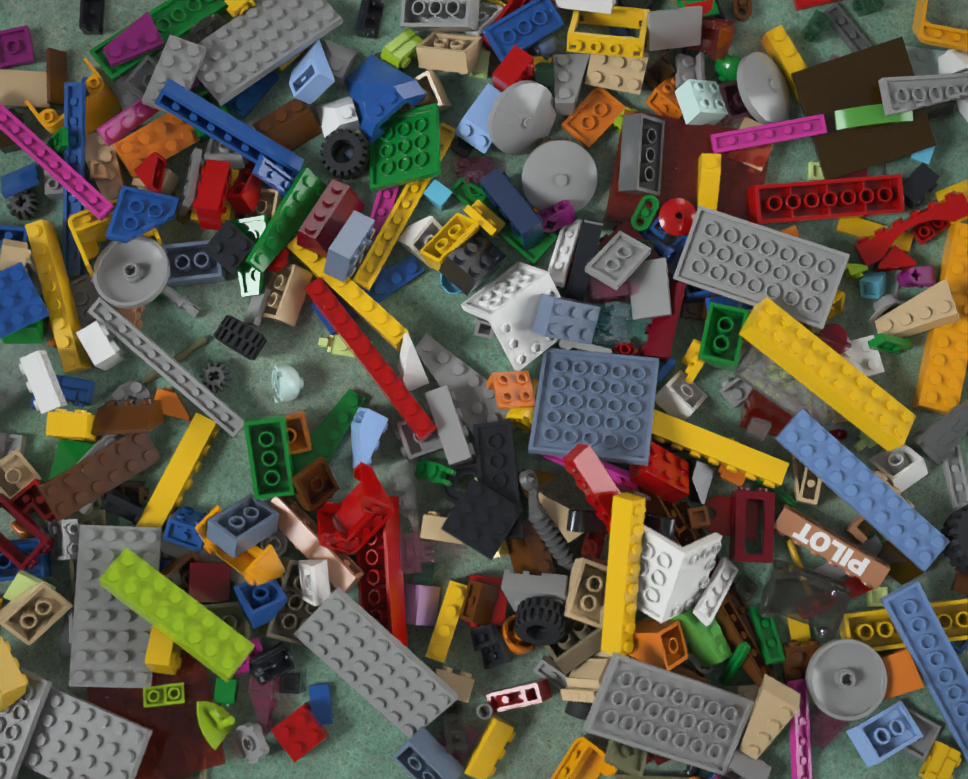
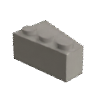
(568, 78)
(521, 586)

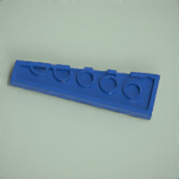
(386, 284)

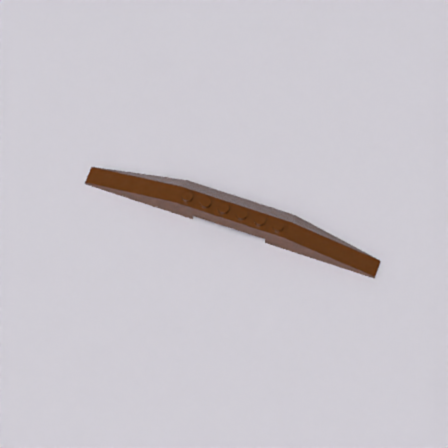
(732, 612)

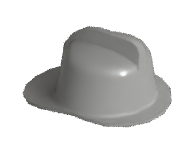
(883, 306)

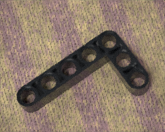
(585, 252)
(588, 522)

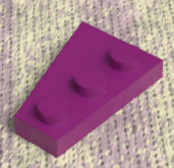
(134, 41)

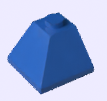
(260, 602)

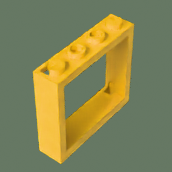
(607, 44)

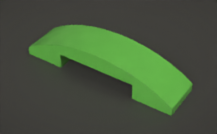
(867, 116)

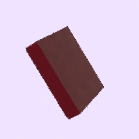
(209, 581)

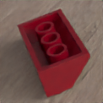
(328, 217)
(662, 329)

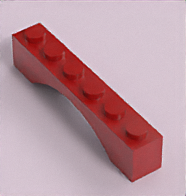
(876, 246)

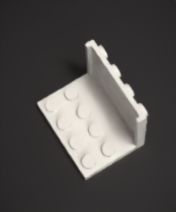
(511, 309)
(672, 574)

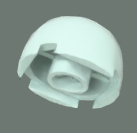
(286, 383)

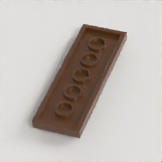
(98, 474)

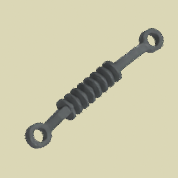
(543, 523)

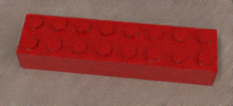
(826, 199)
(383, 584)

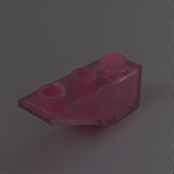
(263, 702)

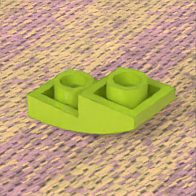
(855, 271)
(163, 695)

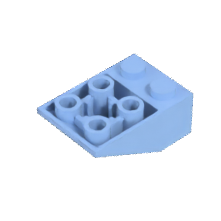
(310, 74)
(365, 434)

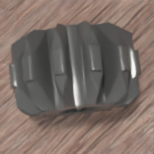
(28, 207)
(219, 370)

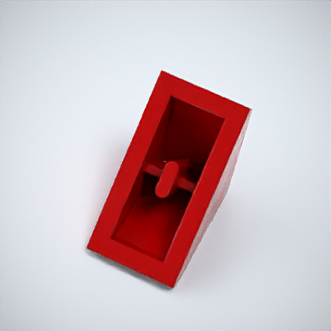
(152, 172)
(895, 260)

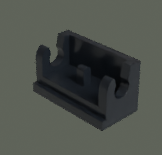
(92, 17)
(369, 18)
(123, 506)
(271, 664)

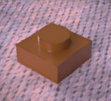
(698, 517)

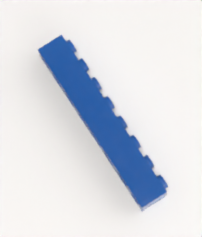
(225, 128)

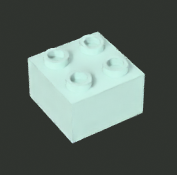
(701, 102)

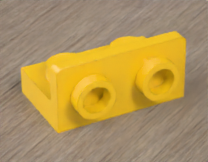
(488, 220)
(692, 361)

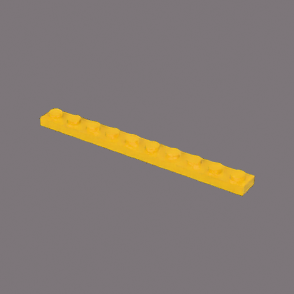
(397, 220)

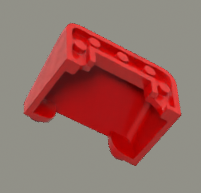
(358, 517)

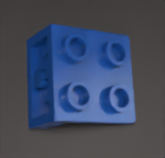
(181, 528)

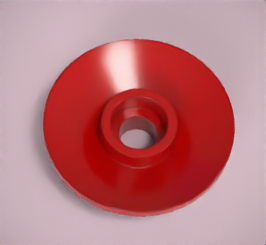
(670, 223)

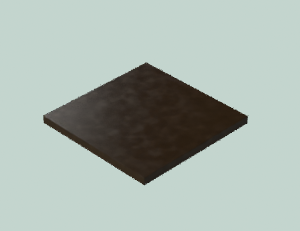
(854, 83)

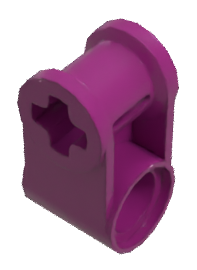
(558, 215)
(917, 277)

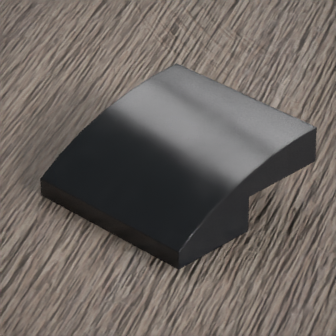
(492, 646)

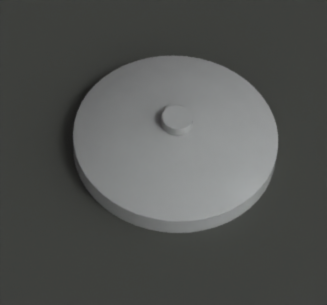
(763, 88)
(521, 117)
(558, 173)
(131, 272)
(846, 679)

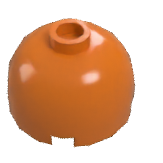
(514, 643)

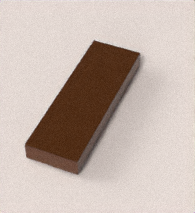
(56, 75)

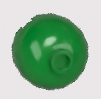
(727, 68)

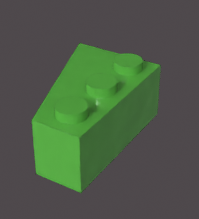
(706, 641)

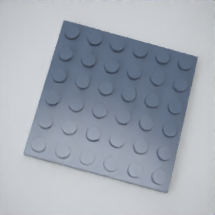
(596, 403)

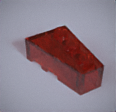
(763, 408)

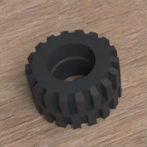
(332, 147)
(240, 337)
(540, 621)

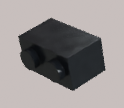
(918, 184)

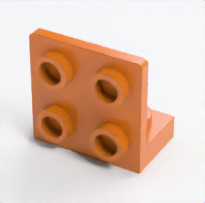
(664, 100)
(512, 389)

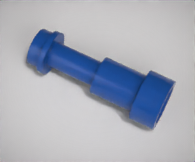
(666, 251)

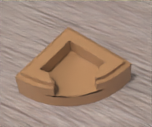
(98, 171)

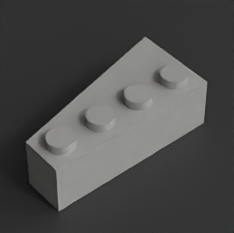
(450, 426)

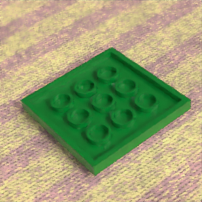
(407, 148)

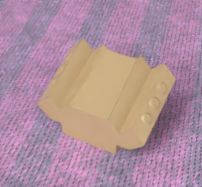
(586, 678)

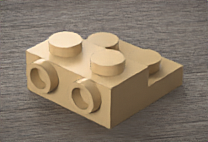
(15, 473)

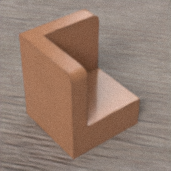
(858, 529)

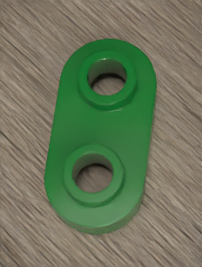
(644, 213)

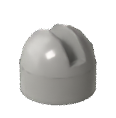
(487, 709)

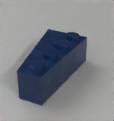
(513, 207)

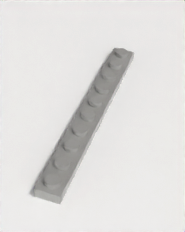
(167, 366)

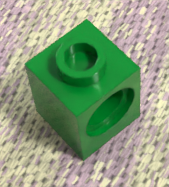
(226, 692)

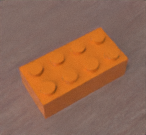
(164, 135)

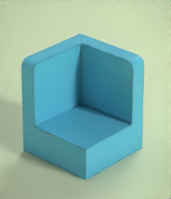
(923, 155)
(438, 194)
(873, 285)

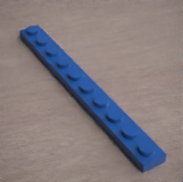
(75, 157)

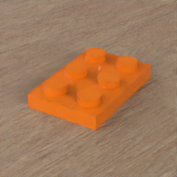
(593, 117)

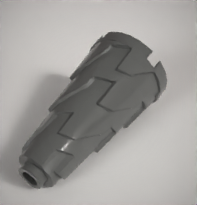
(944, 433)

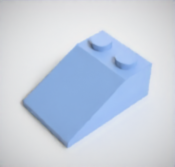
(474, 124)
(884, 734)

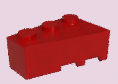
(212, 193)

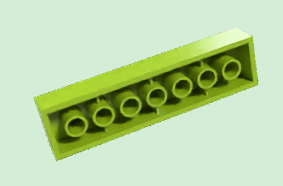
(176, 614)

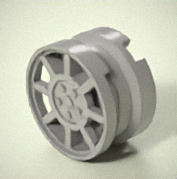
(278, 541)

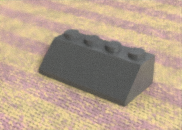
(641, 155)

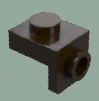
(658, 72)
(135, 490)

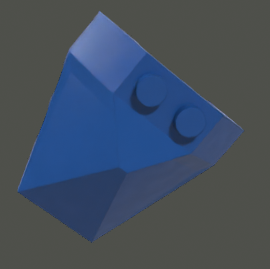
(378, 93)

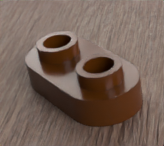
(744, 5)

